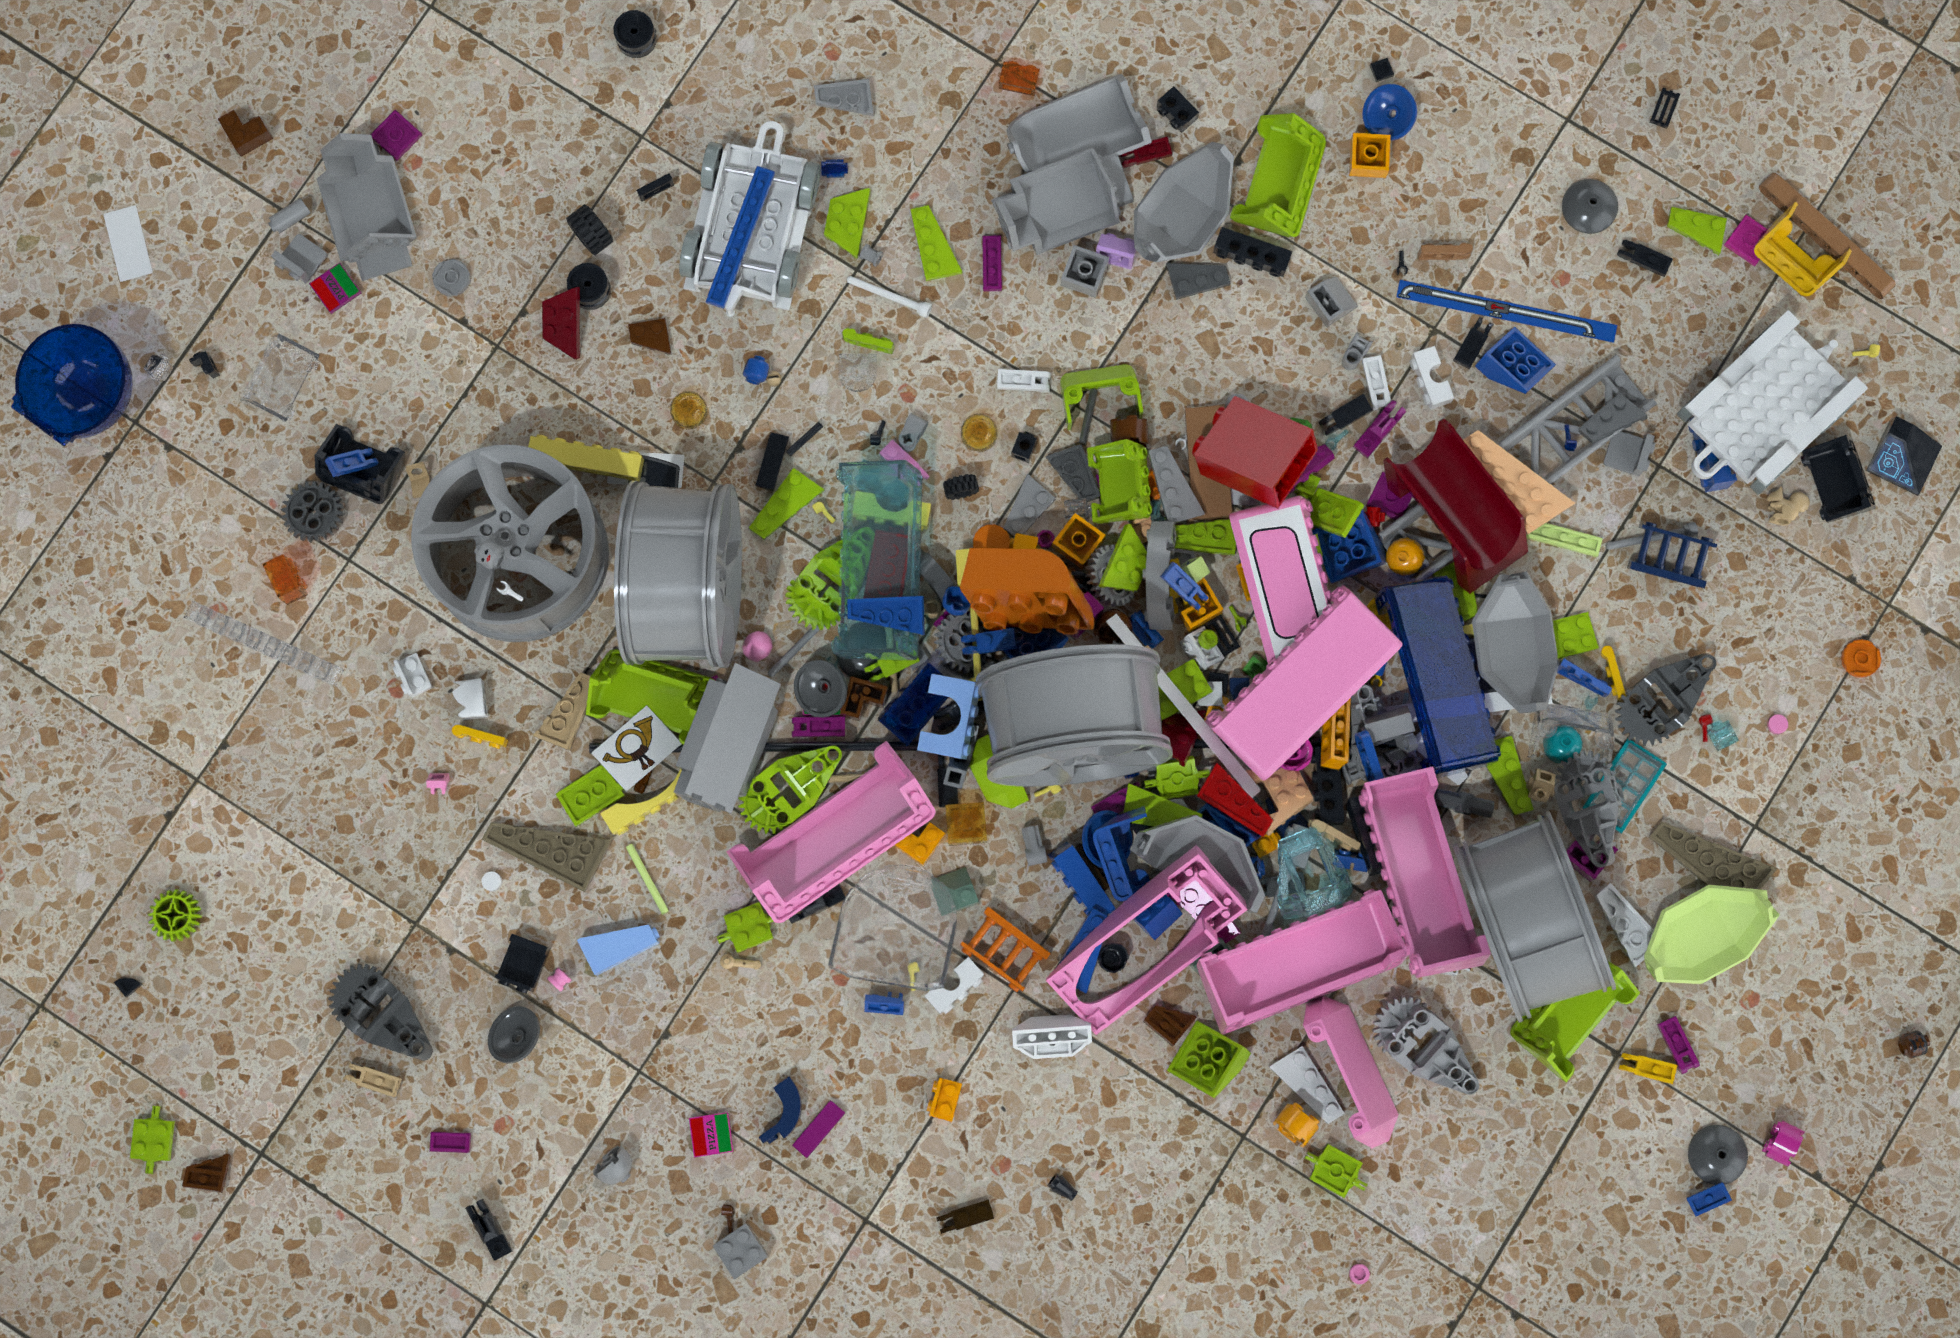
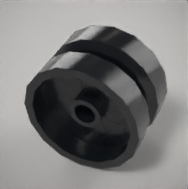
(635, 34)
(593, 285)

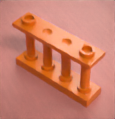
(1022, 942)

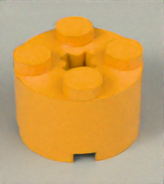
(1296, 1124)

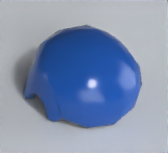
(955, 601)

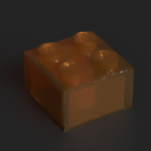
(285, 579)

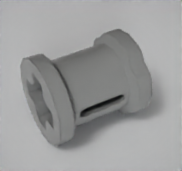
(871, 255)

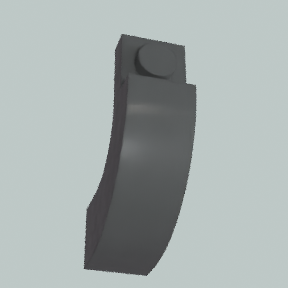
(934, 575)
(958, 768)

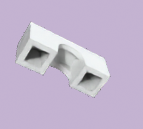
(1434, 393)
(969, 976)

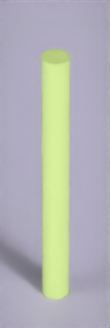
(647, 879)

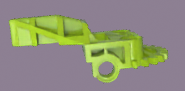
(806, 600)
(801, 778)

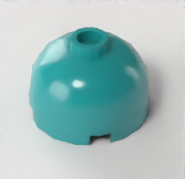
(1562, 744)

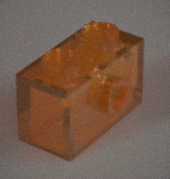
(1019, 78)

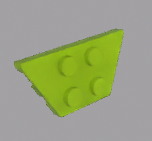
(847, 220)
(1125, 563)

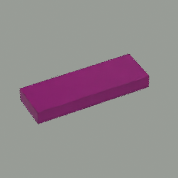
(992, 263)
(818, 1129)

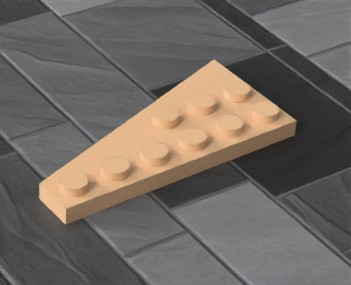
(1527, 490)

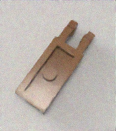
(1445, 252)

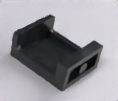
(522, 964)

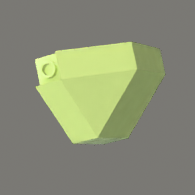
(1708, 933)

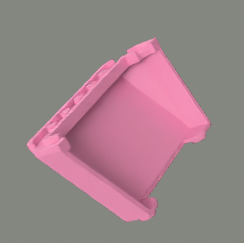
(1376, 1111)

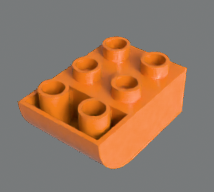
(1024, 591)

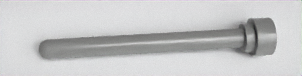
(1689, 529)
(792, 652)

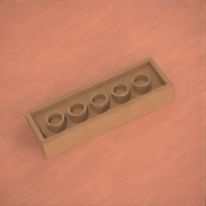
(1211, 495)

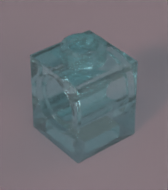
(1722, 734)

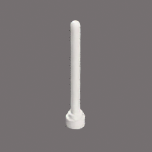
(922, 308)

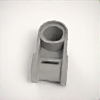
(1357, 349)
(912, 430)
(1350, 768)

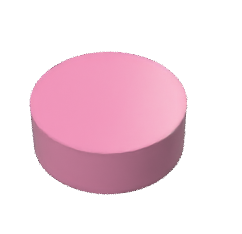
(1777, 724)
(1359, 1273)

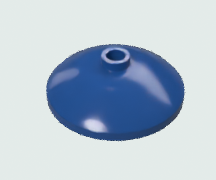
(1379, 107)
(1094, 822)

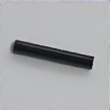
(805, 438)

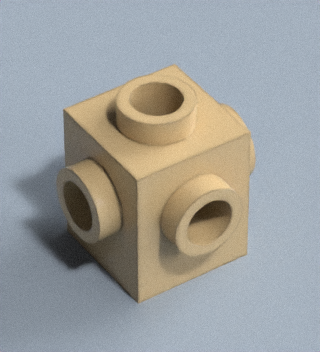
(1541, 785)

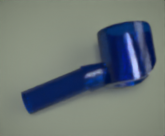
(1569, 445)

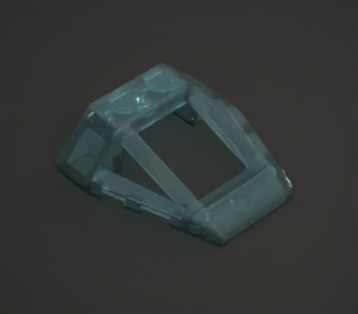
(1317, 901)

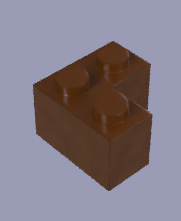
(245, 136)
(861, 693)

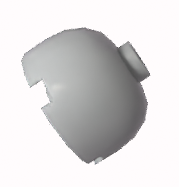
(615, 1166)

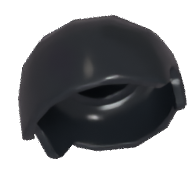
(1113, 957)

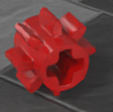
(1375, 516)

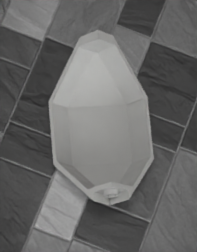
(1185, 205)
(1517, 643)
(1226, 852)

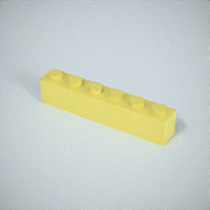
(591, 459)

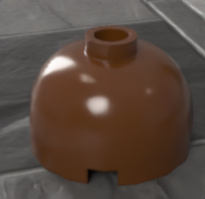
(1104, 631)

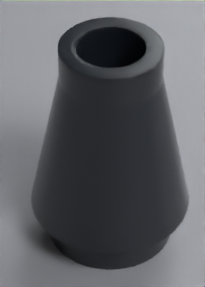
(1062, 1187)

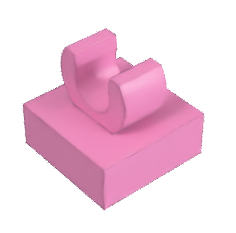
(438, 780)

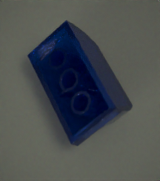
(912, 705)

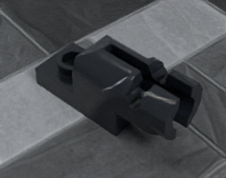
(827, 900)
(489, 1230)

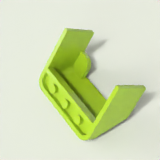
(1075, 382)

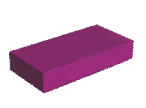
(450, 1142)

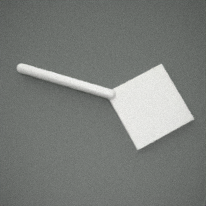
(1215, 697)

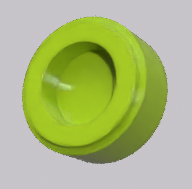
(1207, 639)

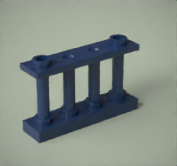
(1677, 573)

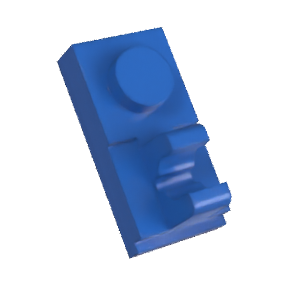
(886, 1005)
(1709, 1199)

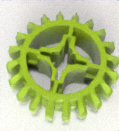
(174, 908)

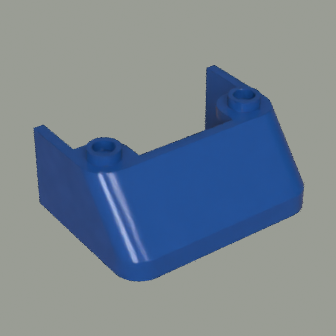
(1112, 857)

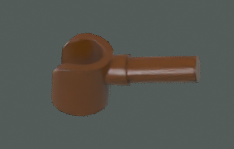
(727, 1210)

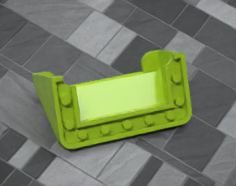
(1282, 175)
(627, 689)
(1562, 1027)

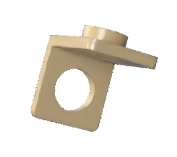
(418, 481)

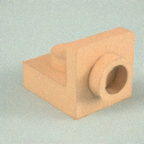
(1140, 527)

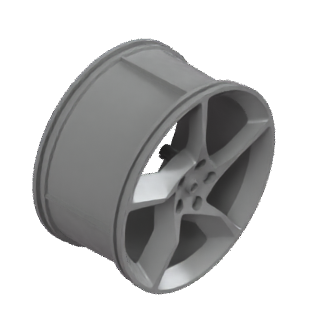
(516, 534)
(678, 574)
(1073, 715)
(1534, 916)

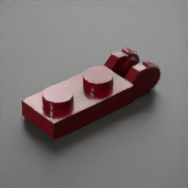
(1153, 151)

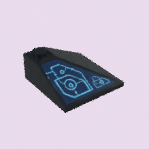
(1904, 456)

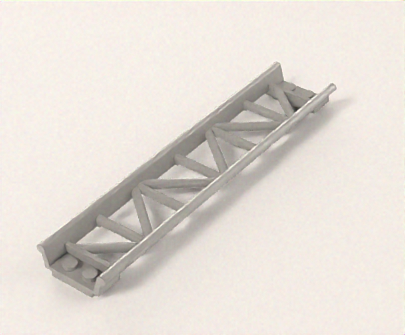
(1614, 380)

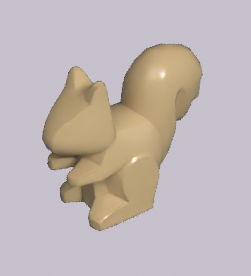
(1785, 509)

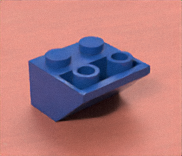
(1158, 917)

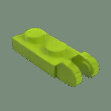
(868, 341)
(889, 667)

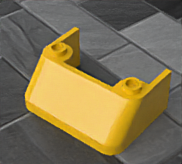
(1791, 261)

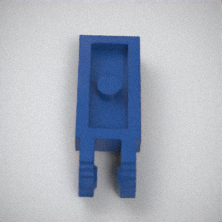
(350, 462)
(1183, 585)
(990, 641)

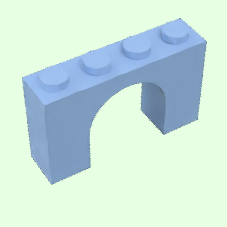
(957, 742)

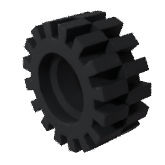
(960, 486)

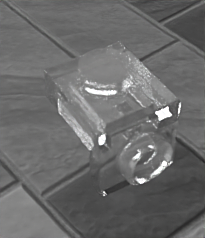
(1079, 507)

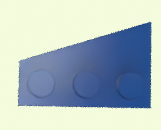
(1583, 678)

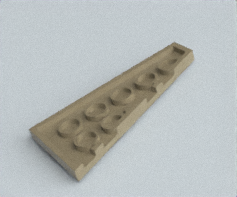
(562, 855)
(1711, 861)

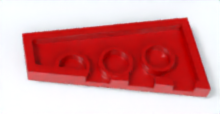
(1230, 798)

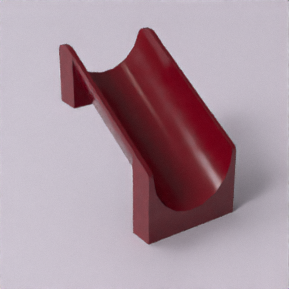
(1463, 505)

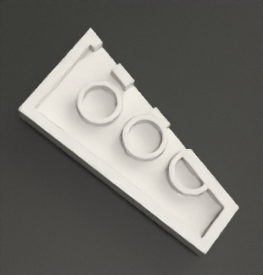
(1626, 922)
(1305, 1080)

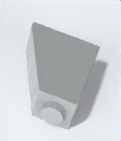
(1389, 724)

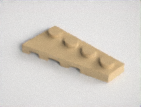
(567, 716)

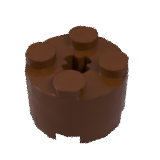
(1131, 429)

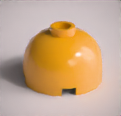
(1405, 556)

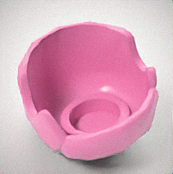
(757, 646)

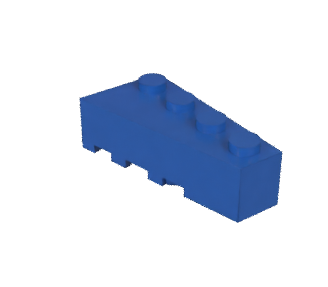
(1723, 478)
(1080, 879)

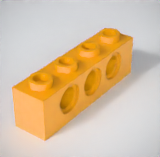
(1336, 738)

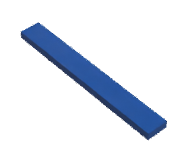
(740, 237)

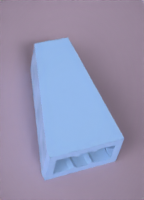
(615, 947)

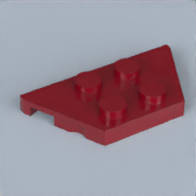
(562, 322)
(1181, 735)

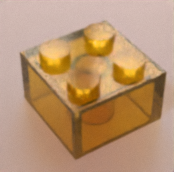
(966, 824)

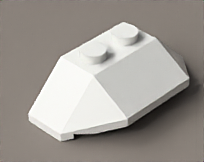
(1051, 1036)

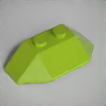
(996, 793)

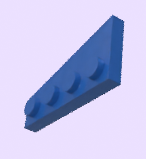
(890, 612)
(1092, 921)

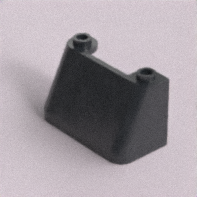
(1839, 479)
(368, 483)

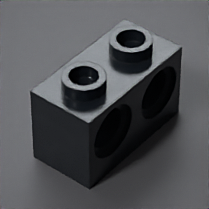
(1181, 107)

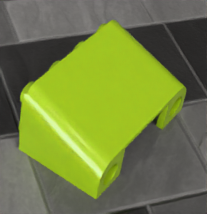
(1122, 481)

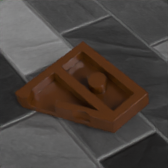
(651, 335)
(1168, 1023)
(208, 1175)

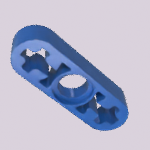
(1368, 756)

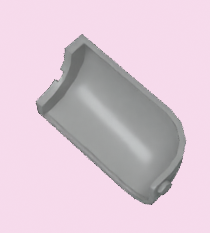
(1083, 120)

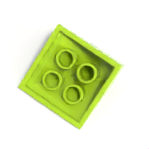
(1208, 1060)

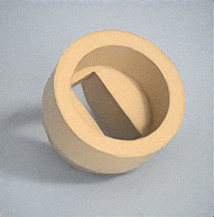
(773, 381)

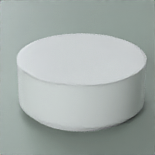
(491, 881)

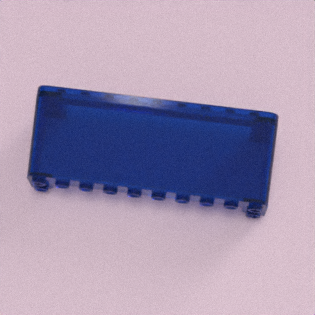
(1440, 675)

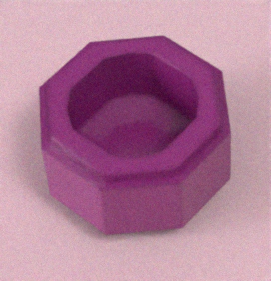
(1045, 539)

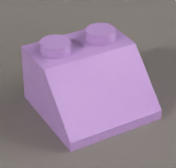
(1120, 251)

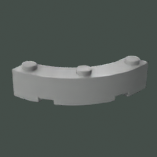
(1161, 545)

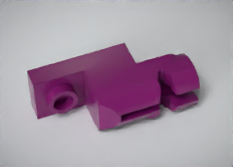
(1378, 430)

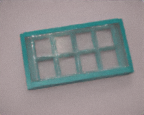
(1636, 774)

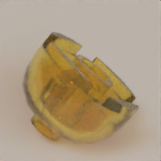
(688, 410)
(979, 432)

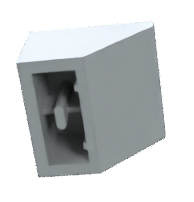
(1330, 301)

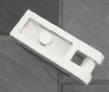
(1023, 380)
(1376, 381)

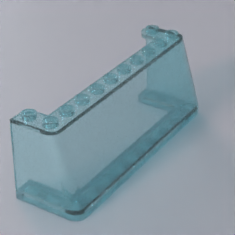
(878, 553)

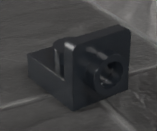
(206, 362)

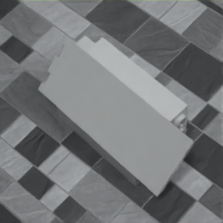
(1063, 201)
(365, 206)
(726, 739)

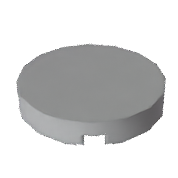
(451, 277)

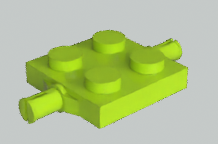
(1176, 780)
(747, 927)
(152, 1139)
(1335, 1171)

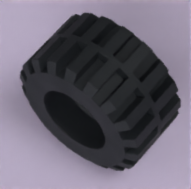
(589, 229)

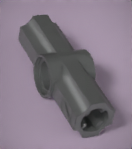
(1464, 803)

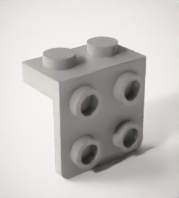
(300, 258)
(1629, 453)

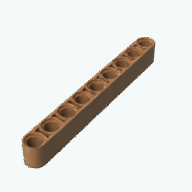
(1827, 235)

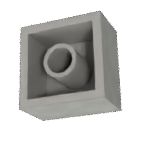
(1084, 271)
(740, 1251)

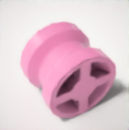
(559, 979)

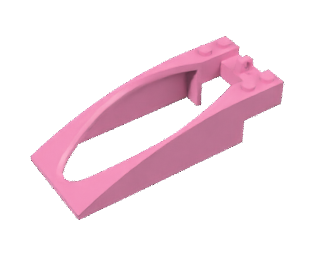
(1200, 938)

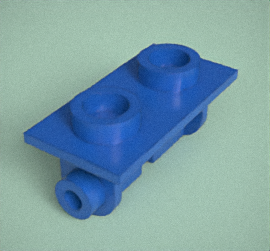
(1142, 631)
(1348, 857)

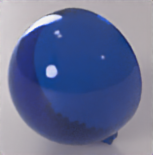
(73, 383)

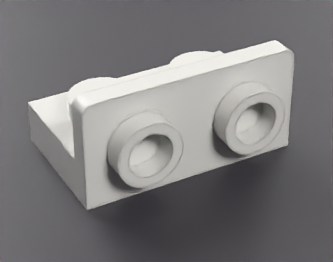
(1203, 657)
(412, 675)

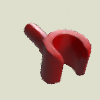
(1704, 721)

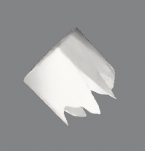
(472, 696)

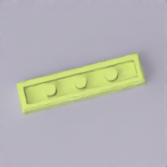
(1567, 539)

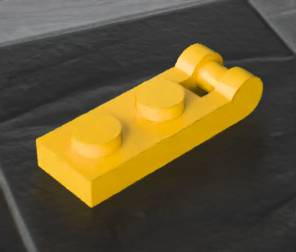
(1613, 672)
(478, 736)

